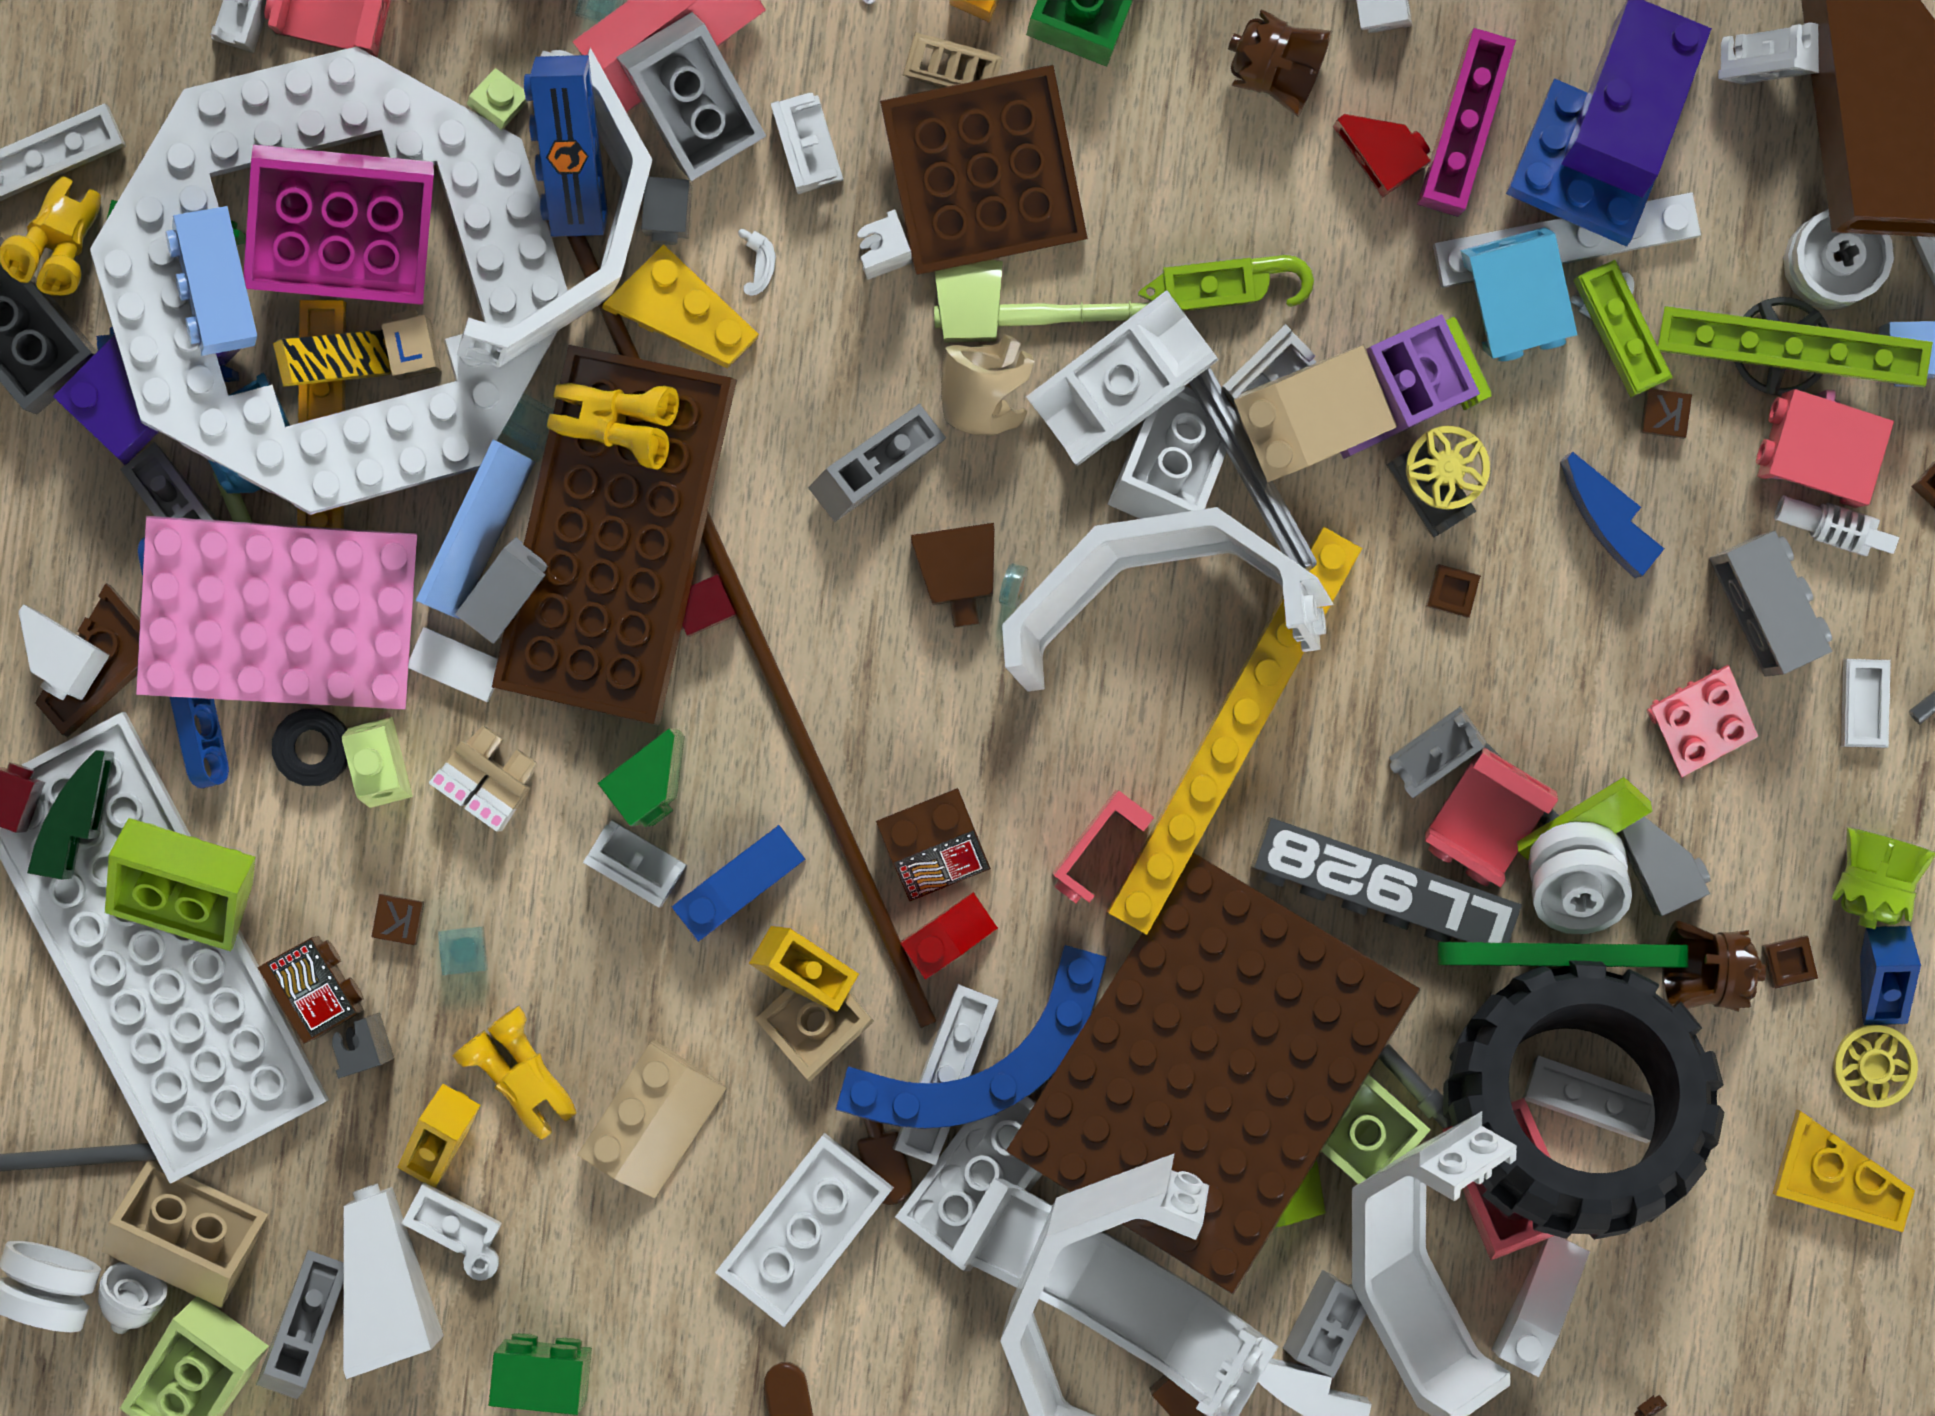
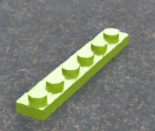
(1795, 346)

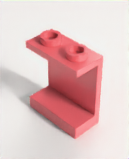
(331, 22)
(1824, 446)
(1125, 808)
(1487, 816)

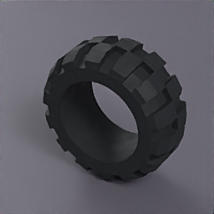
(1652, 1034)

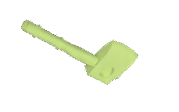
(972, 307)

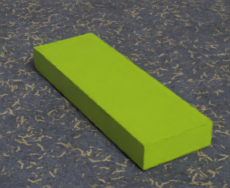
(1622, 328)
(1612, 807)

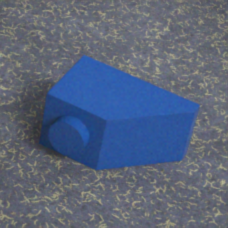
(1888, 975)

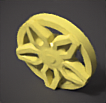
(1447, 467)
(1875, 1066)

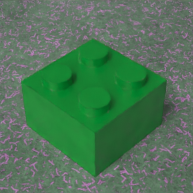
(540, 1374)

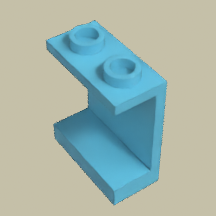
(1521, 293)

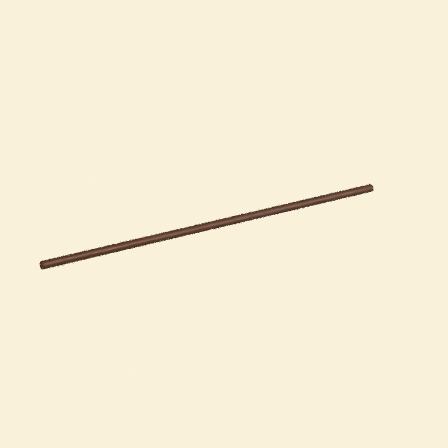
(786, 706)

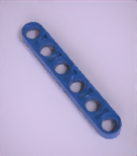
(195, 745)

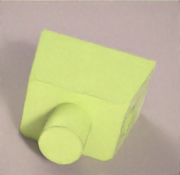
(376, 763)

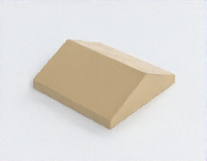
(811, 1032)

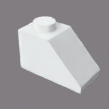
(59, 656)

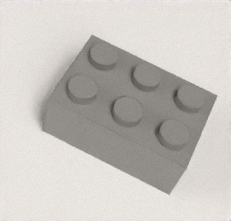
(691, 96)
(1772, 603)

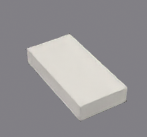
(454, 664)
(1865, 703)

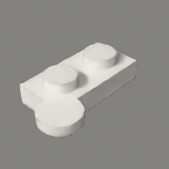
(456, 1228)

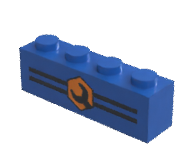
(568, 145)

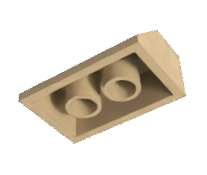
(652, 1120)
(184, 1233)

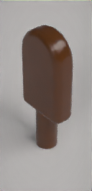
(891, 1165)
(787, 1391)

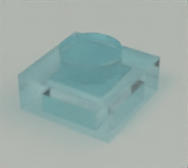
(462, 950)

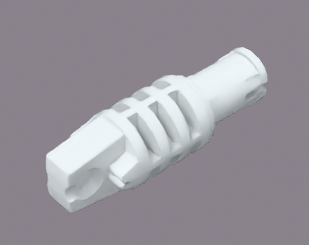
(1836, 526)

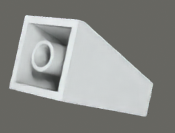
(384, 1288)

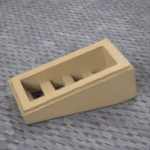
(956, 51)

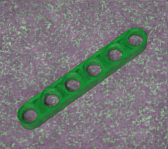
(1560, 954)

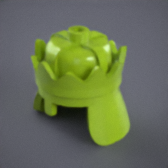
(1880, 877)

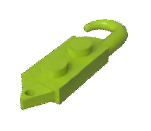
(1228, 282)

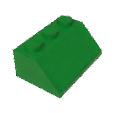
(647, 780)

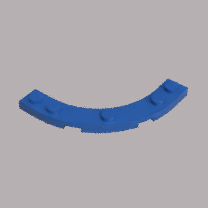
(998, 1086)

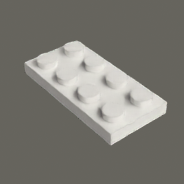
(804, 1229)

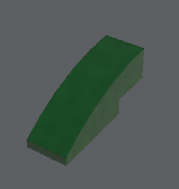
(73, 816)

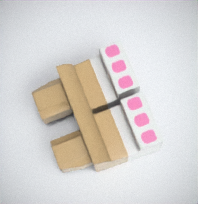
(470, 767)

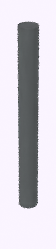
(76, 1157)

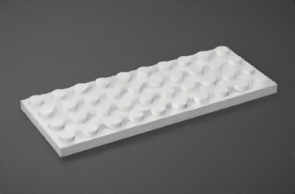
(175, 1018)

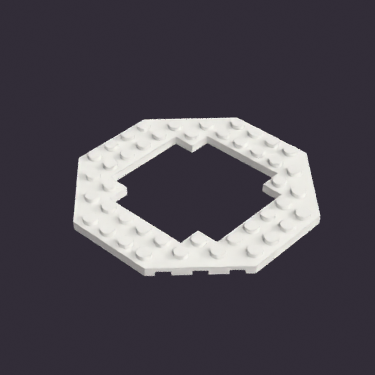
(315, 108)

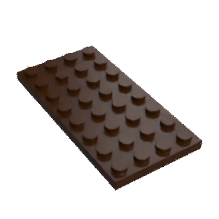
(615, 547)

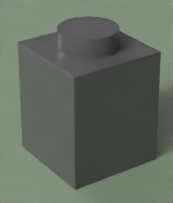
(666, 209)

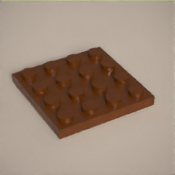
(984, 169)

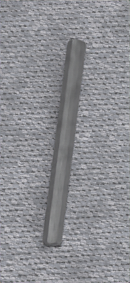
(1246, 463)

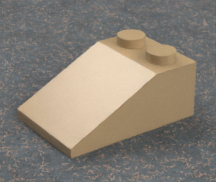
(1315, 413)

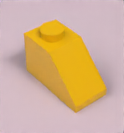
(803, 967)
(438, 1135)

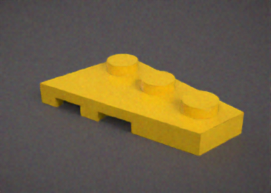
(679, 305)
(1838, 1178)

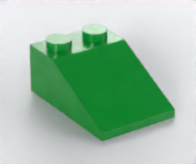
(1080, 26)

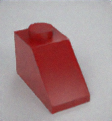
(1384, 150)
(949, 935)

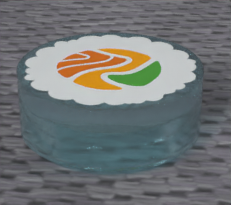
(1013, 585)

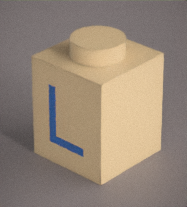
(411, 345)

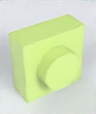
(497, 99)

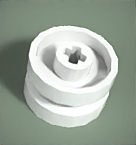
(1834, 284)
(1579, 878)
(45, 1286)

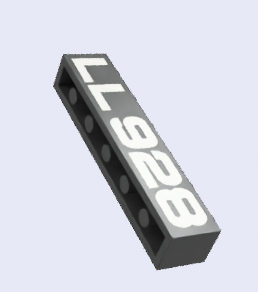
(1383, 885)

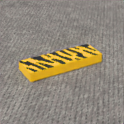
(332, 357)

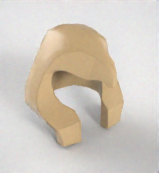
(974, 393)

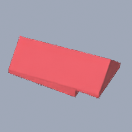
(643, 18)

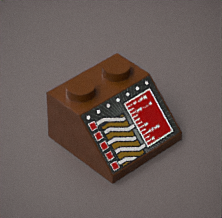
(933, 844)
(312, 988)

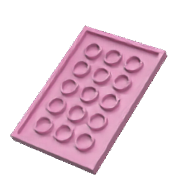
(275, 613)

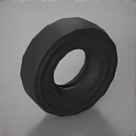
(284, 747)

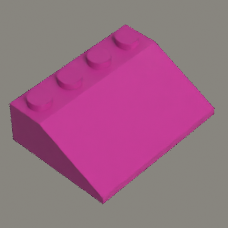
(338, 224)

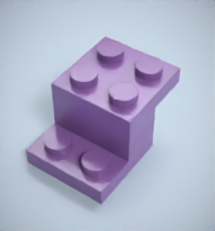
(1419, 376)

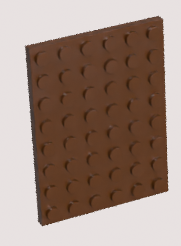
(1219, 1044)

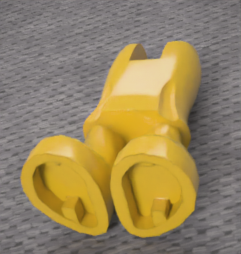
(59, 227)
(605, 415)
(524, 1083)

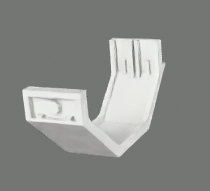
(633, 162)
(1147, 542)
(1145, 1193)
(1400, 1281)
(1123, 1299)

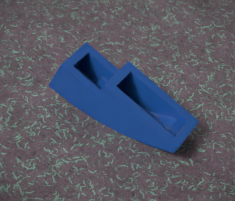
(1610, 516)

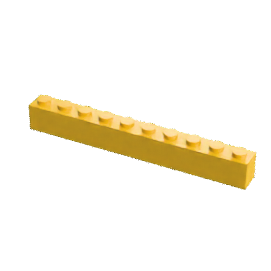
(1223, 749)

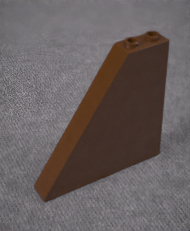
(1876, 114)

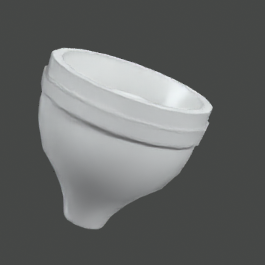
(130, 1297)

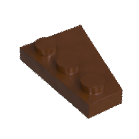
(116, 632)

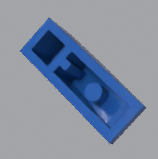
(738, 883)

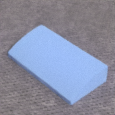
(476, 529)

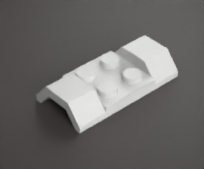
(1122, 378)

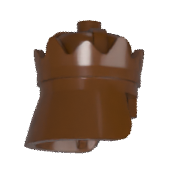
(1279, 59)
(1719, 971)

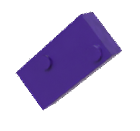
(1636, 96)
(105, 405)

